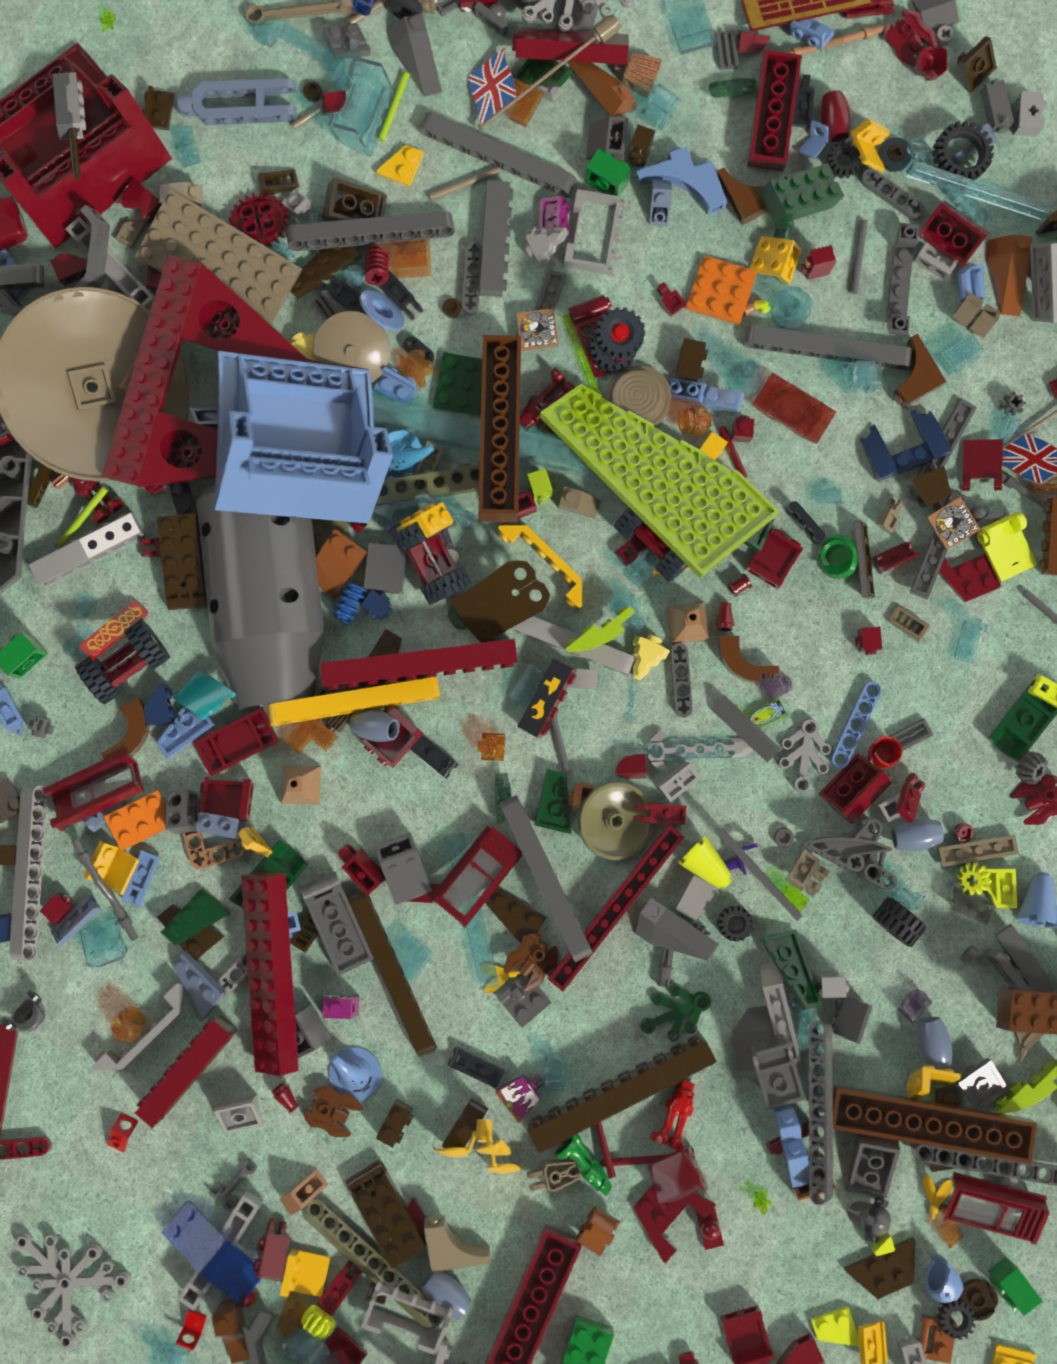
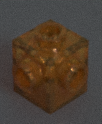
(492, 746)

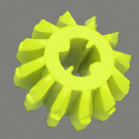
(979, 875)
(318, 1322)

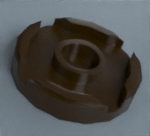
(974, 1292)

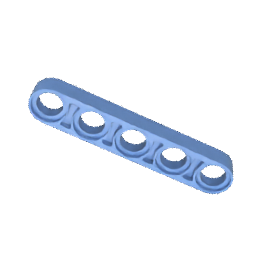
(862, 718)

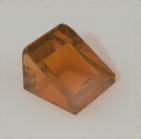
(950, 1233)

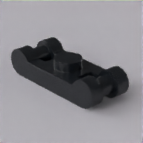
(805, 522)

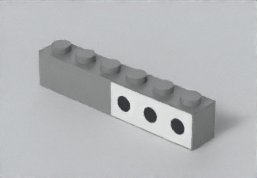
(86, 550)

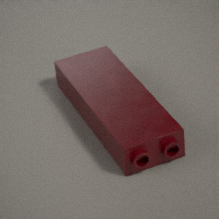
(557, 45)

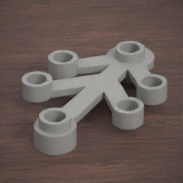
(805, 752)

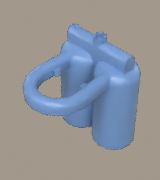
(971, 280)

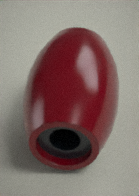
(836, 115)

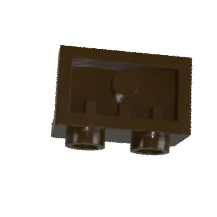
(158, 108)

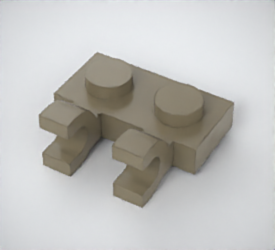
(802, 871)

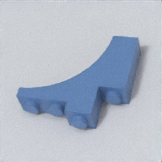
(698, 180)
(792, 1145)

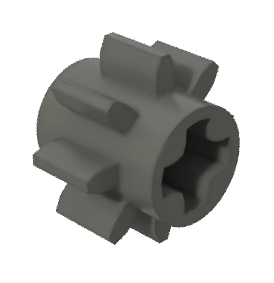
(1010, 407)
(40, 727)

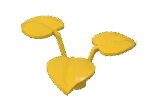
(484, 1135)

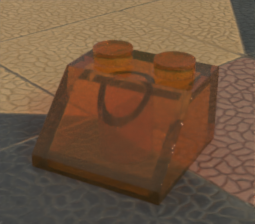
(411, 259)

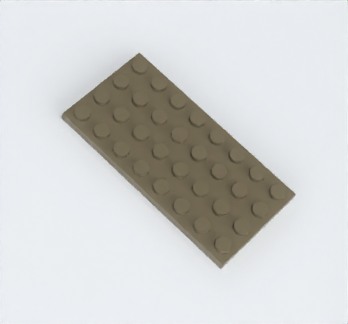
(239, 261)

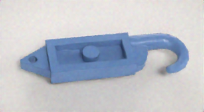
(9, 712)

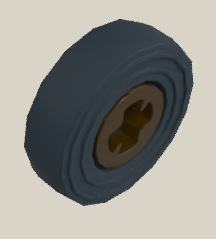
(886, 152)

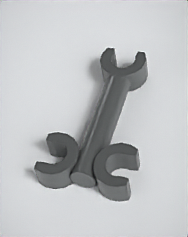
(225, 1194)

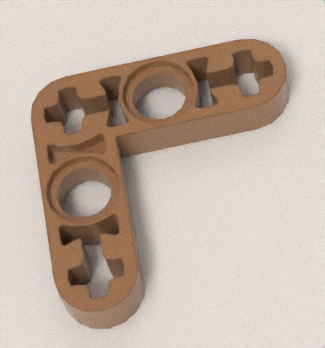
(209, 860)

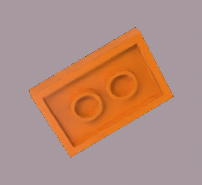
(137, 820)

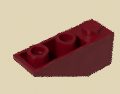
(802, 1351)

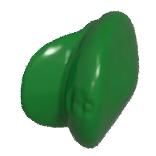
(838, 557)

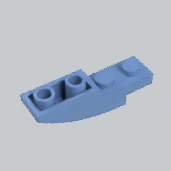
(710, 397)

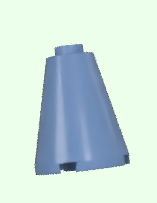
(1039, 902)

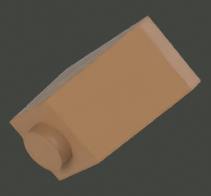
(303, 1192)

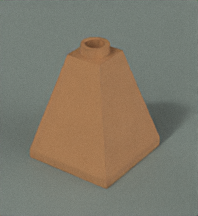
(682, 628)
(308, 784)

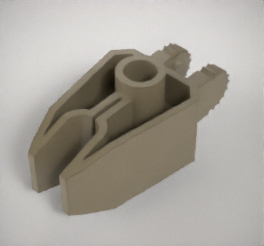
(554, 1174)

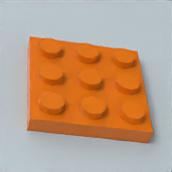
(721, 290)

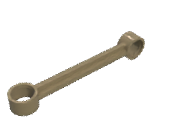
(344, 7)

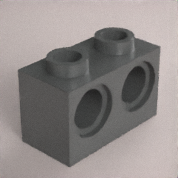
(181, 806)

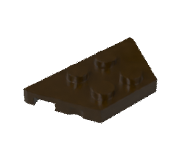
(886, 1272)

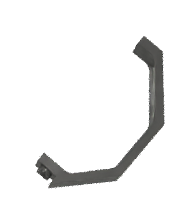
(95, 264)
(255, 1334)

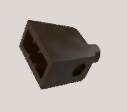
(930, 488)

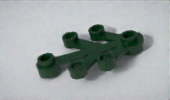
(679, 1011)

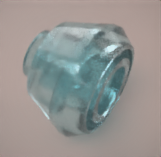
(354, 276)

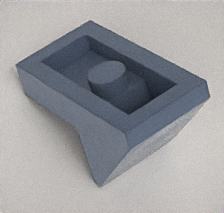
(205, 416)

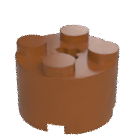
(597, 1230)

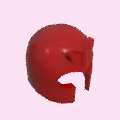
(885, 752)

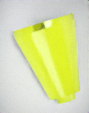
(707, 864)

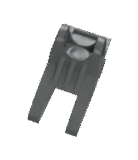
(850, 846)

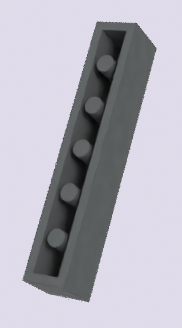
(495, 237)

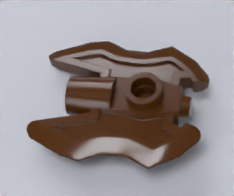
(533, 959)
(330, 1110)

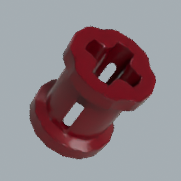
(739, 585)

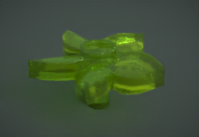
(108, 19)
(761, 1201)

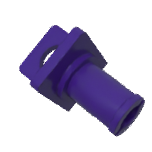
(736, 862)

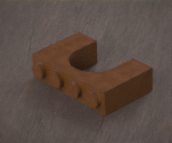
(1048, 564)

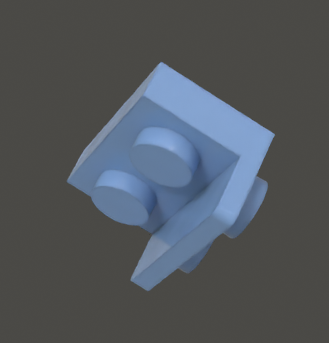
(811, 32)
(396, 386)

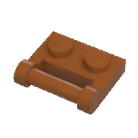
(941, 1345)

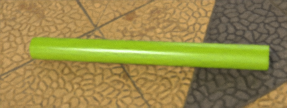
(393, 106)
(82, 516)

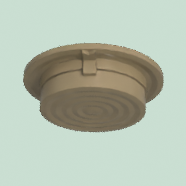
(641, 392)

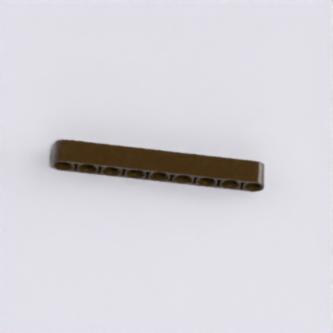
(392, 973)

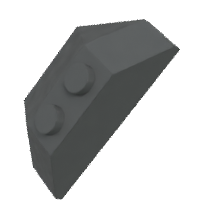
(752, 1027)

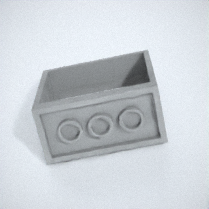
(1044, 281)

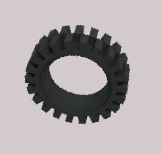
(970, 133)

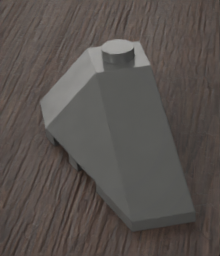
(413, 47)
(669, 931)

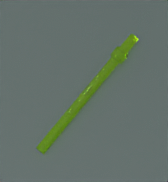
(580, 353)

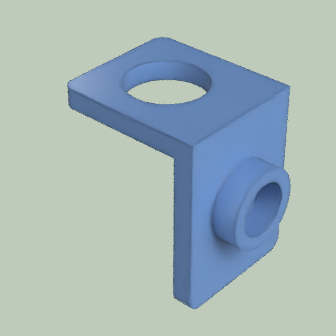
(815, 142)

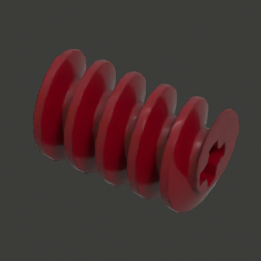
(376, 265)

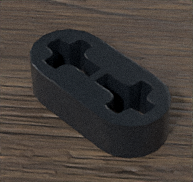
(419, 345)

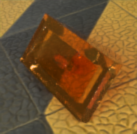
(292, 1314)

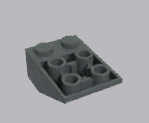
(403, 868)

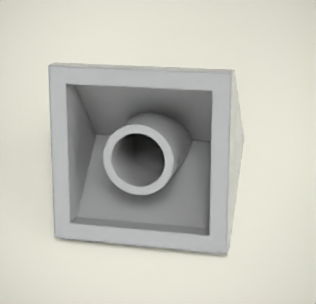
(239, 1114)

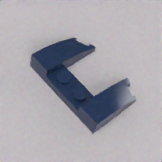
(933, 448)

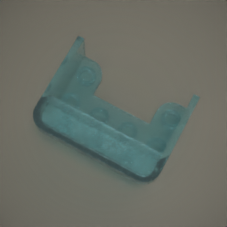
(364, 108)

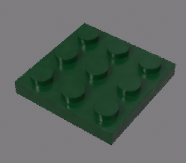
(459, 384)

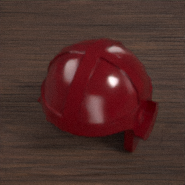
(931, 62)

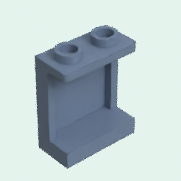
(219, 825)

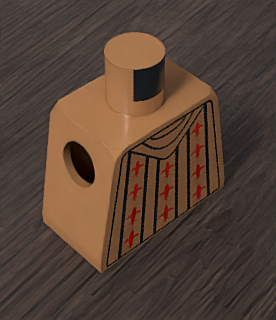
(640, 73)

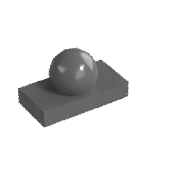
(493, 17)
(981, 516)

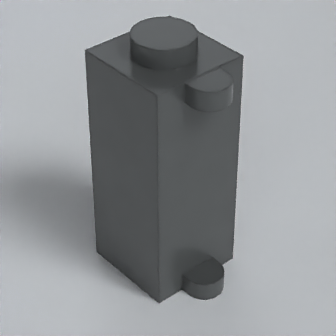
(997, 106)

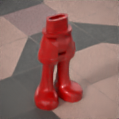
(678, 1104)

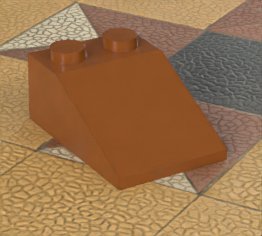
(338, 562)

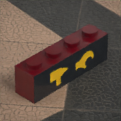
(547, 698)

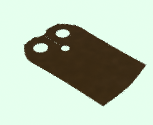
(490, 606)

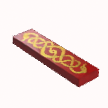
(113, 630)

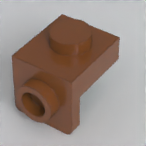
(580, 789)

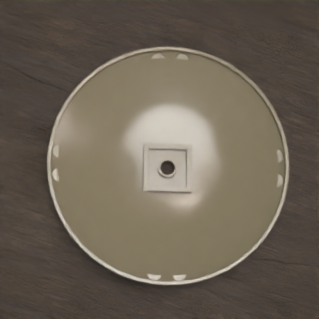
(49, 360)

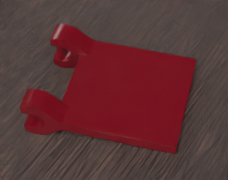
(982, 461)

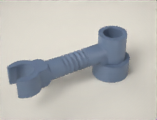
(971, 148)

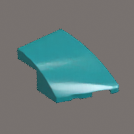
(203, 694)

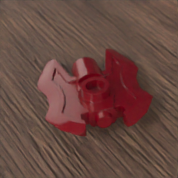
(908, 36)
(1042, 797)

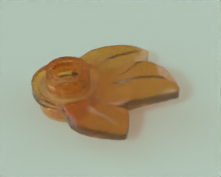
(419, 367)

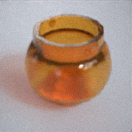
(695, 420)
(128, 1025)

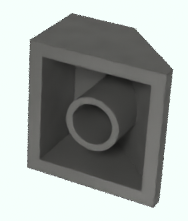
(850, 1018)
(310, 1031)

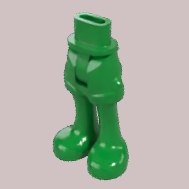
(590, 1167)

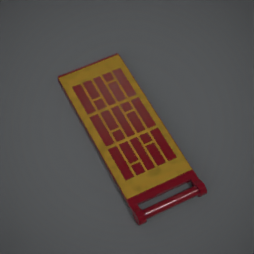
(772, 13)

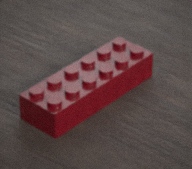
(774, 110)
(186, 1071)

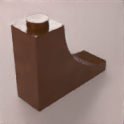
(743, 198)
(923, 377)
(229, 1323)

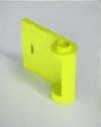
(1006, 545)

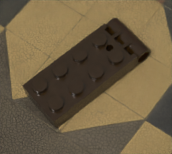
(181, 561)
(386, 1214)

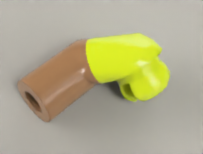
(755, 305)

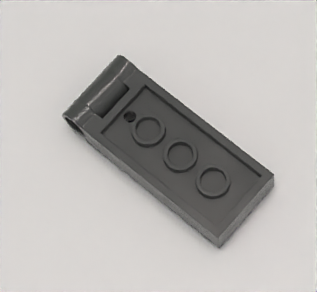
(336, 923)

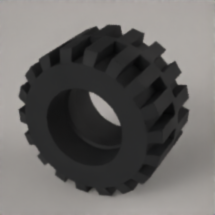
(899, 922)

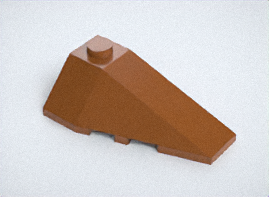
(607, 89)
(1009, 267)

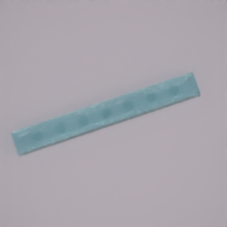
(979, 190)
(476, 928)

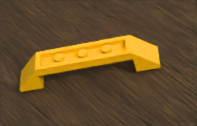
(511, 533)

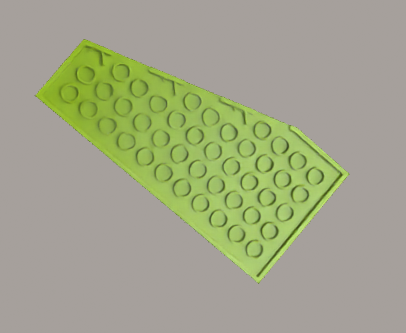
(671, 485)

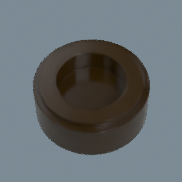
(312, 91)
(451, 308)

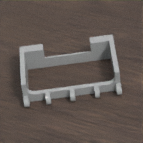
(599, 198)
(429, 1340)

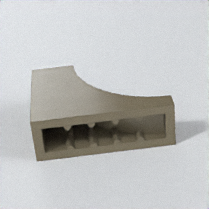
(449, 1251)

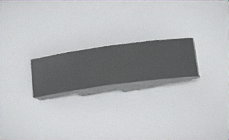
(1023, 959)

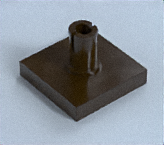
(977, 64)

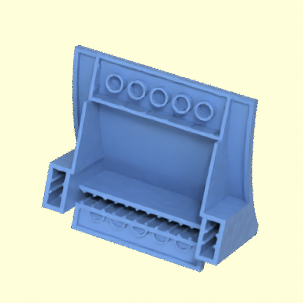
(297, 439)

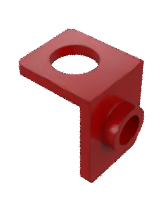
(118, 1136)
(192, 1326)

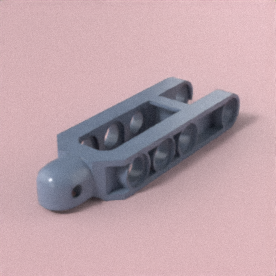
(239, 115)

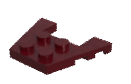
(971, 577)
(658, 1219)

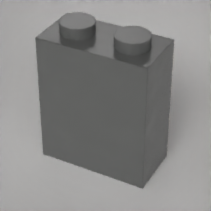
(385, 568)

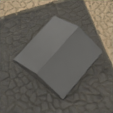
(937, 12)
(581, 21)

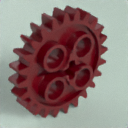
(276, 218)

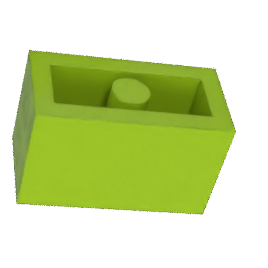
(540, 486)

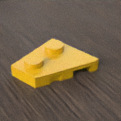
(402, 166)
(253, 841)

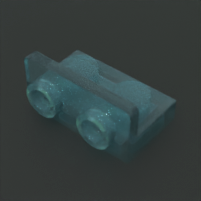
(907, 899)

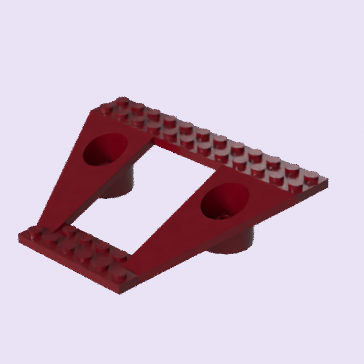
(183, 309)

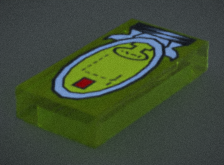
(767, 713)

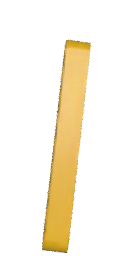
(353, 701)

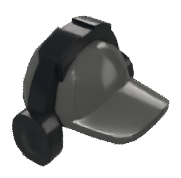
(27, 1015)
(871, 1218)

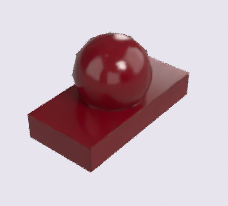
(710, 1230)

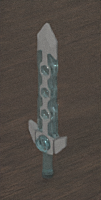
(687, 750)

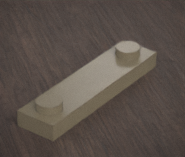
(977, 850)

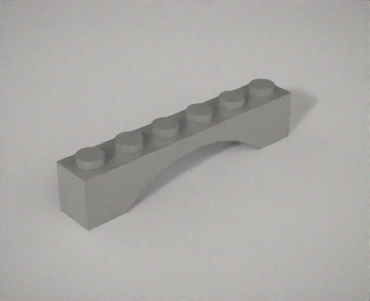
(114, 268)
(232, 1231)

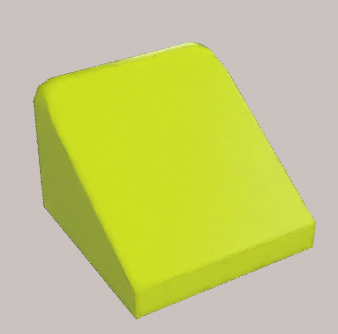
(884, 1245)

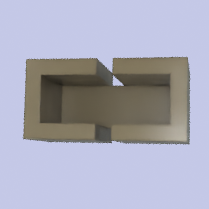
(983, 322)

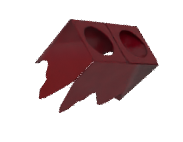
(136, 197)

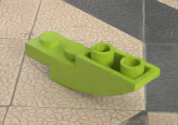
(593, 637)
(1025, 1095)

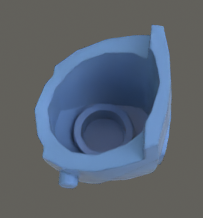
(942, 1280)

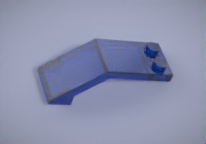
(211, 1253)

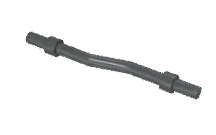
(85, 858)

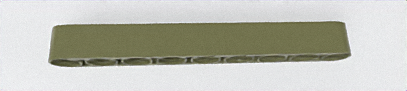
(367, 1254)

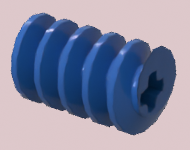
(349, 603)

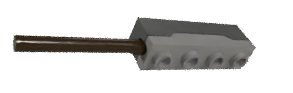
(70, 114)

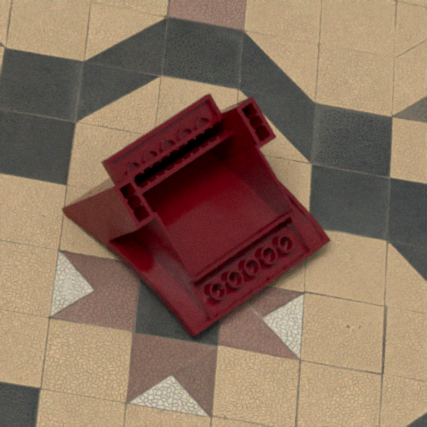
(114, 150)

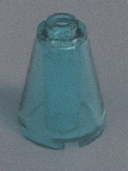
(745, 377)

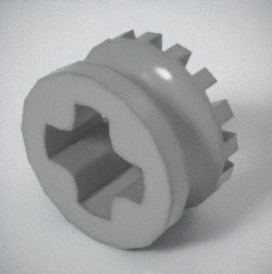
(946, 40)

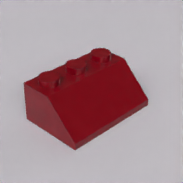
(953, 233)
(855, 788)

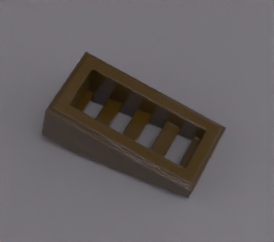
(278, 188)
(298, 944)

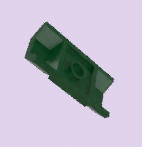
(1022, 724)
(281, 860)

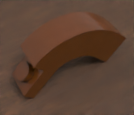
(734, 662)
(137, 729)

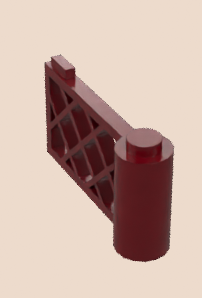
(586, 314)

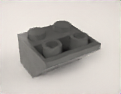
(608, 135)

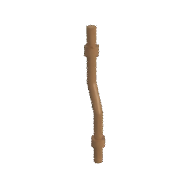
(865, 33)

